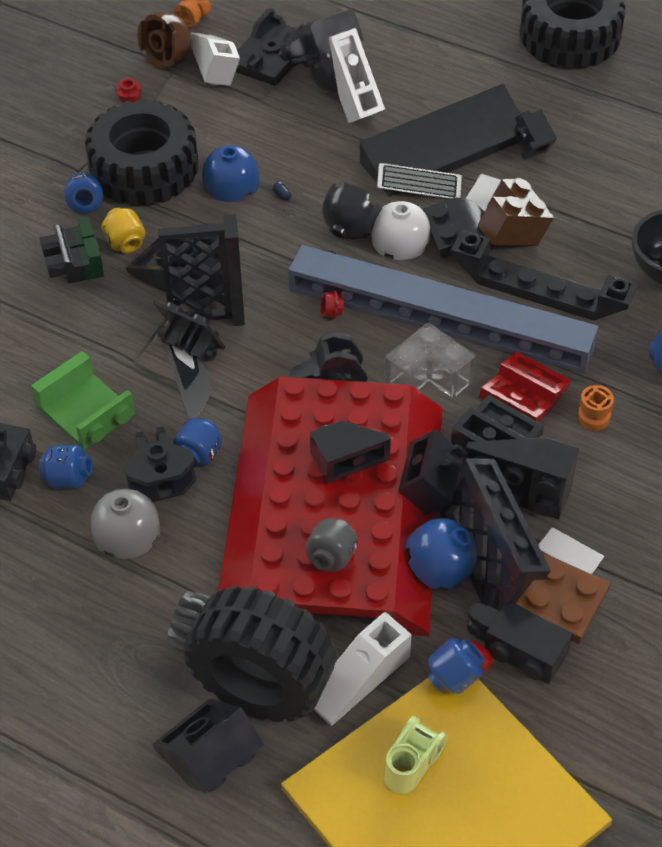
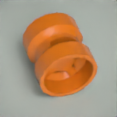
(192, 11)
(595, 408)

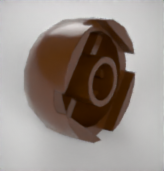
(164, 39)

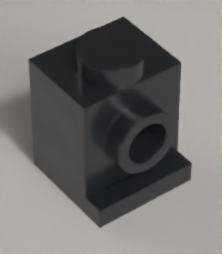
(533, 133)

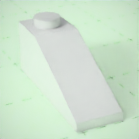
(354, 77)

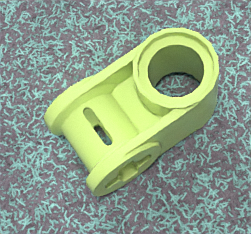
(415, 749)

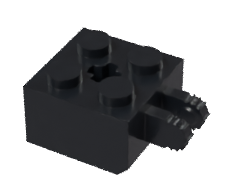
(312, 42)

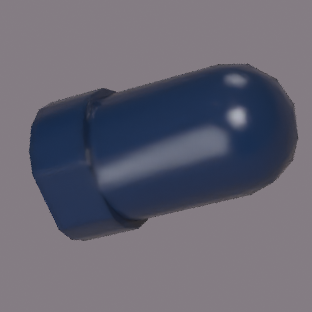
(280, 189)

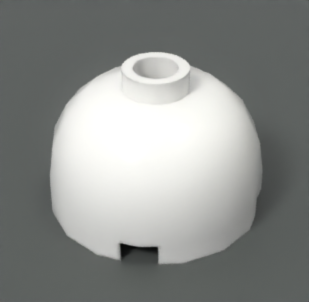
(401, 230)

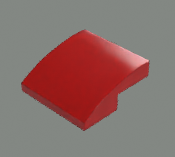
(526, 386)

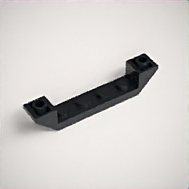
(533, 285)

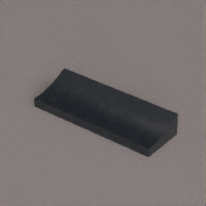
(446, 136)

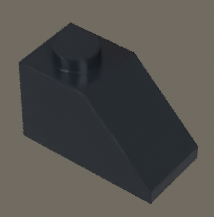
(347, 449)

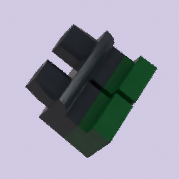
(78, 252)

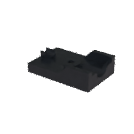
(260, 52)

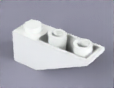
(215, 58)
(364, 666)

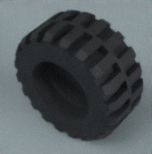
(572, 30)
(140, 128)
(260, 653)

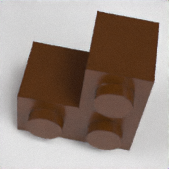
(515, 215)

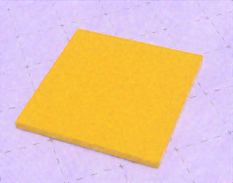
(482, 791)

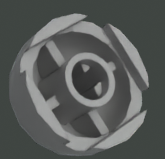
(125, 523)

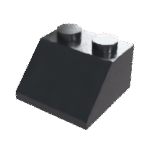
(209, 744)

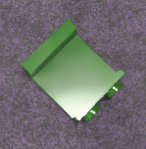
(81, 401)

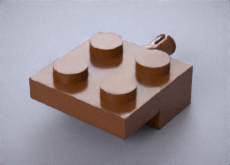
(566, 597)

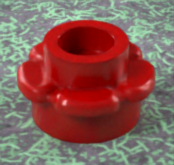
(128, 90)
(331, 305)

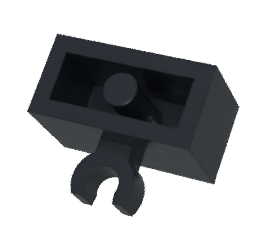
(15, 454)
(431, 472)

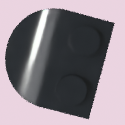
(450, 218)

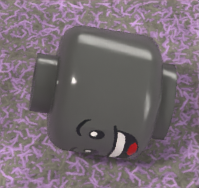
(331, 545)

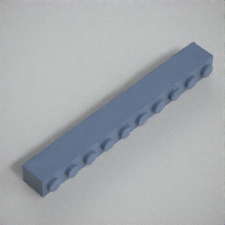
(449, 308)

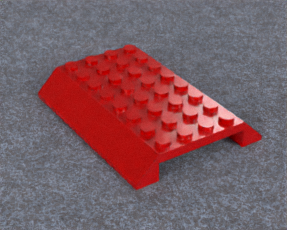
(284, 497)

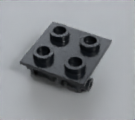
(188, 332)

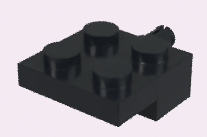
(494, 422)

